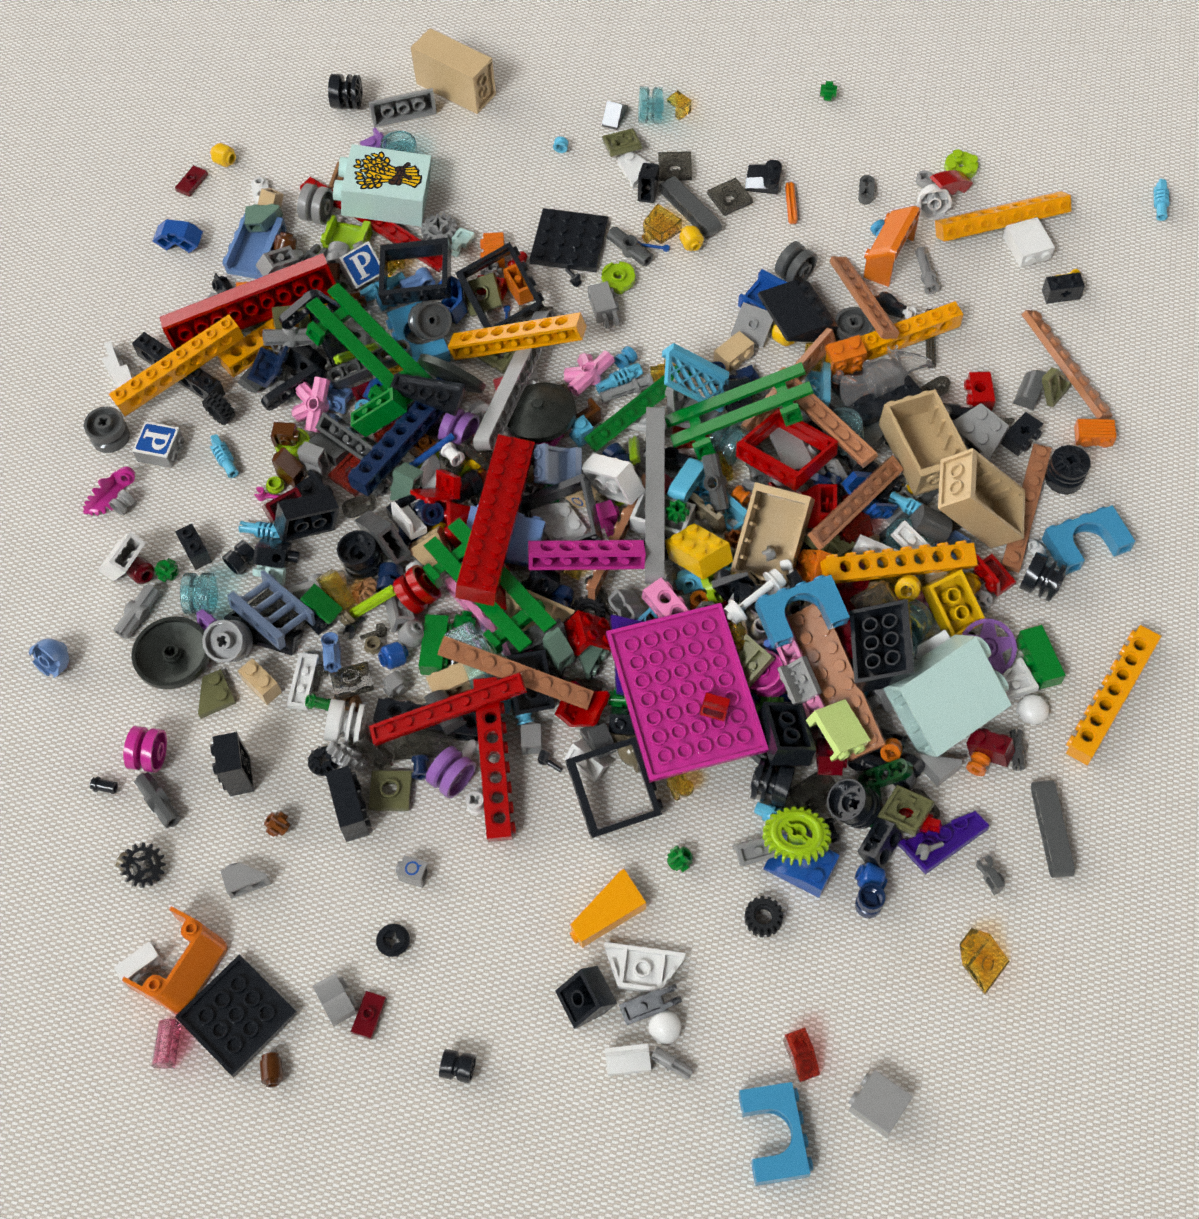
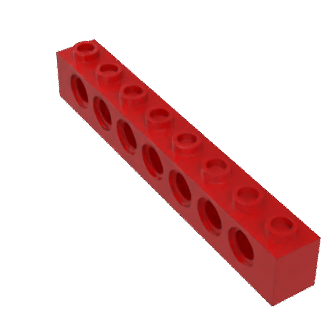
(504, 830)

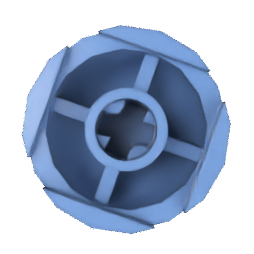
(50, 656)

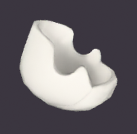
(1033, 709)
(665, 1027)

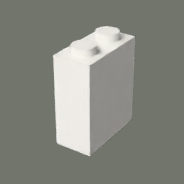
(1028, 242)
(121, 556)

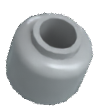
(411, 633)

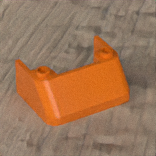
(898, 227)
(191, 969)

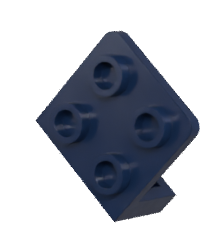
(267, 366)

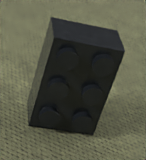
(306, 516)
(532, 700)
(787, 734)
(232, 764)
(348, 803)

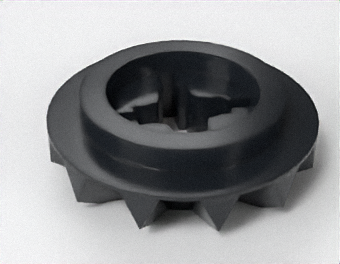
(315, 765)
(388, 932)

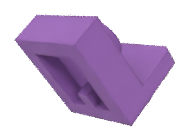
(373, 141)
(204, 619)

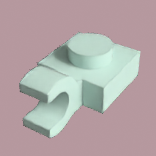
(461, 239)
(278, 573)

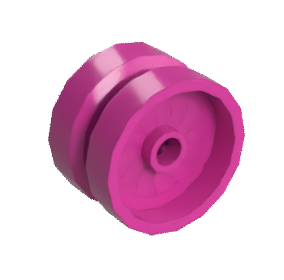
(769, 681)
(145, 749)

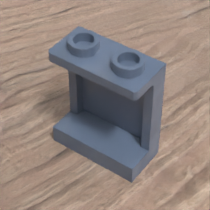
(556, 463)

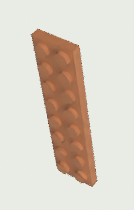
(834, 671)

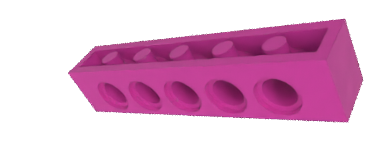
(586, 555)

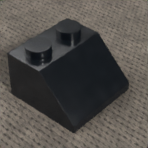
(585, 996)

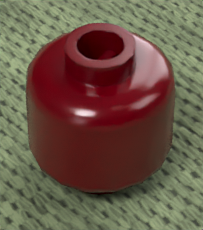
(141, 571)

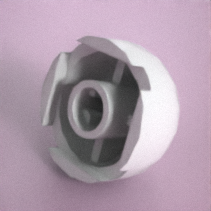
(933, 201)

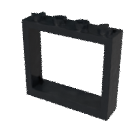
(415, 250)
(486, 261)
(560, 491)
(582, 798)

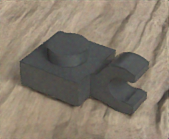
(992, 878)

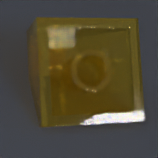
(982, 958)

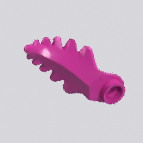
(108, 490)

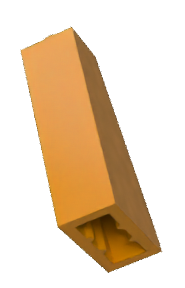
(608, 910)

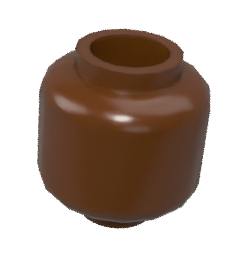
(285, 239)

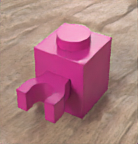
(607, 516)

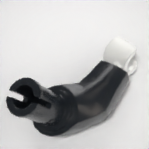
(894, 307)
(793, 578)

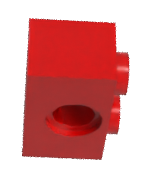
(979, 389)

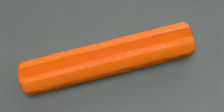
(791, 203)

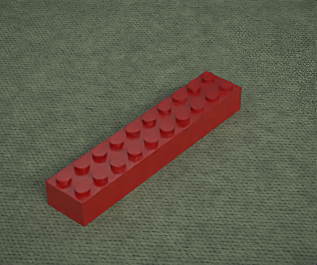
(250, 301)
(495, 520)

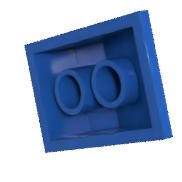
(807, 877)

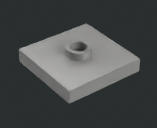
(753, 323)

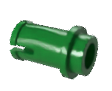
(314, 701)

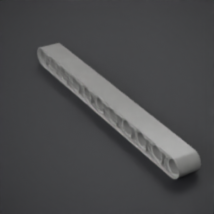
(508, 393)
(654, 494)

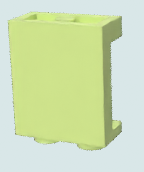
(840, 729)

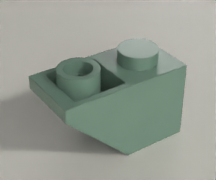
(261, 217)
(404, 479)
(558, 649)
(590, 660)

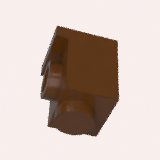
(284, 434)

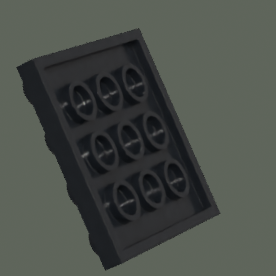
(569, 240)
(870, 407)
(236, 1015)

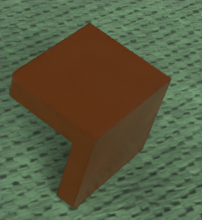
(591, 413)

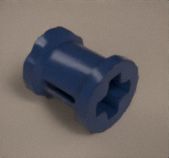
(420, 766)

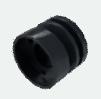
(345, 91)
(1067, 469)
(359, 554)
(1043, 577)
(772, 782)
(853, 803)

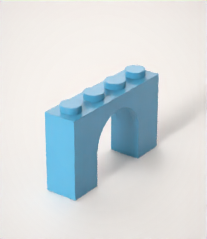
(398, 322)
(1102, 522)
(820, 592)
(780, 1101)

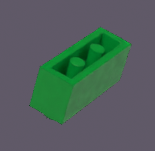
(379, 412)
(434, 631)
(1040, 657)

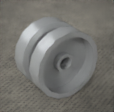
(315, 204)
(227, 641)

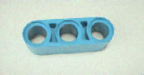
(686, 480)

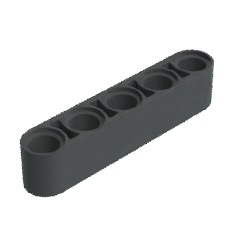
(690, 207)
(362, 372)
(1052, 829)

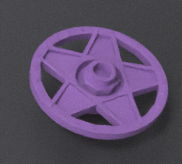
(996, 644)

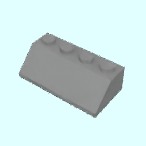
(402, 107)
(794, 451)

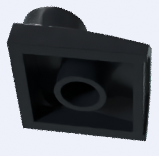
(764, 177)
(725, 581)

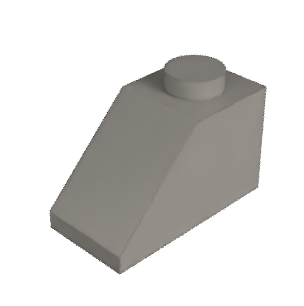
(242, 879)

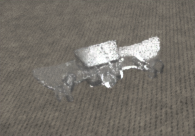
(880, 375)

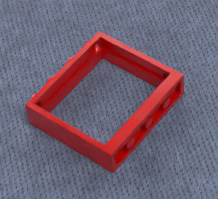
(777, 470)

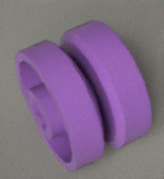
(461, 426)
(450, 772)

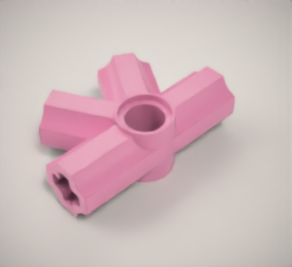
(588, 372)
(313, 404)

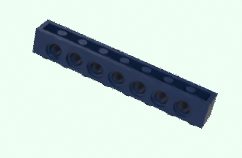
(393, 447)

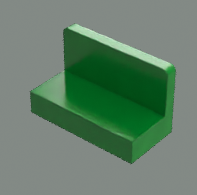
(321, 603)

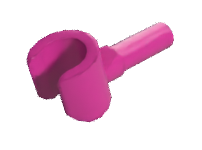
(263, 495)

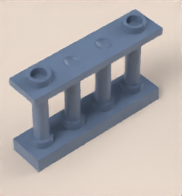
(264, 624)

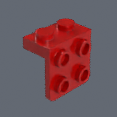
(446, 488)
(993, 574)
(586, 630)
(579, 717)

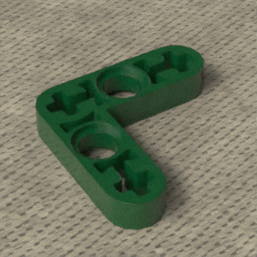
(893, 777)

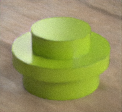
(275, 485)

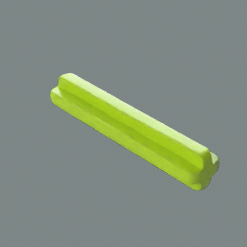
(634, 450)
(372, 602)

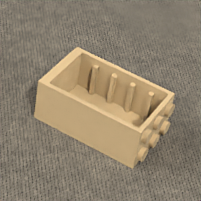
(453, 70)
(920, 437)
(981, 498)
(774, 520)

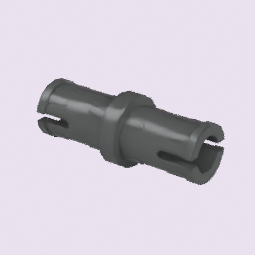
(1020, 749)

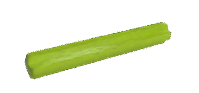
(347, 356)

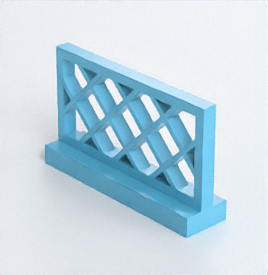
(698, 367)

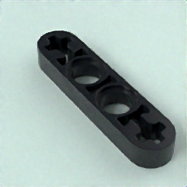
(277, 396)

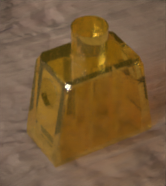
(661, 225)

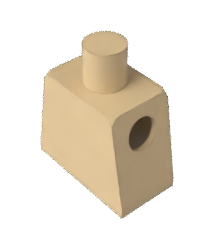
(421, 554)

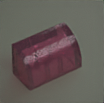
(166, 1044)

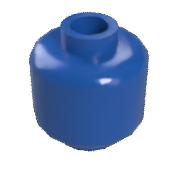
(393, 655)
(871, 874)

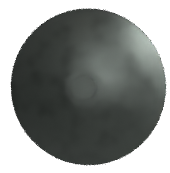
(450, 372)
(543, 413)
(170, 653)

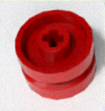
(416, 590)

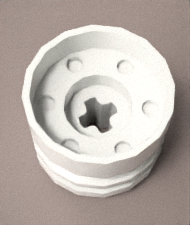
(344, 722)

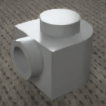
(395, 684)

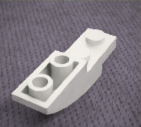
(117, 370)

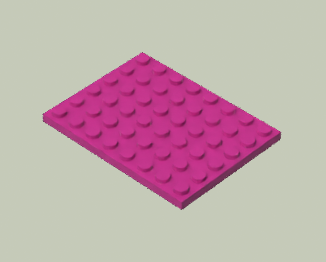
(664, 679)

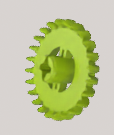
(798, 844)

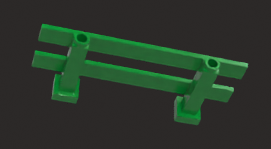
(334, 322)
(784, 397)
(507, 627)

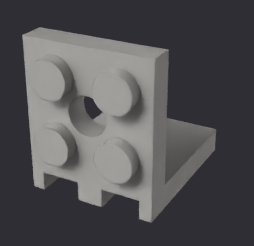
(678, 401)

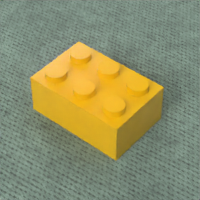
(698, 551)
(952, 602)

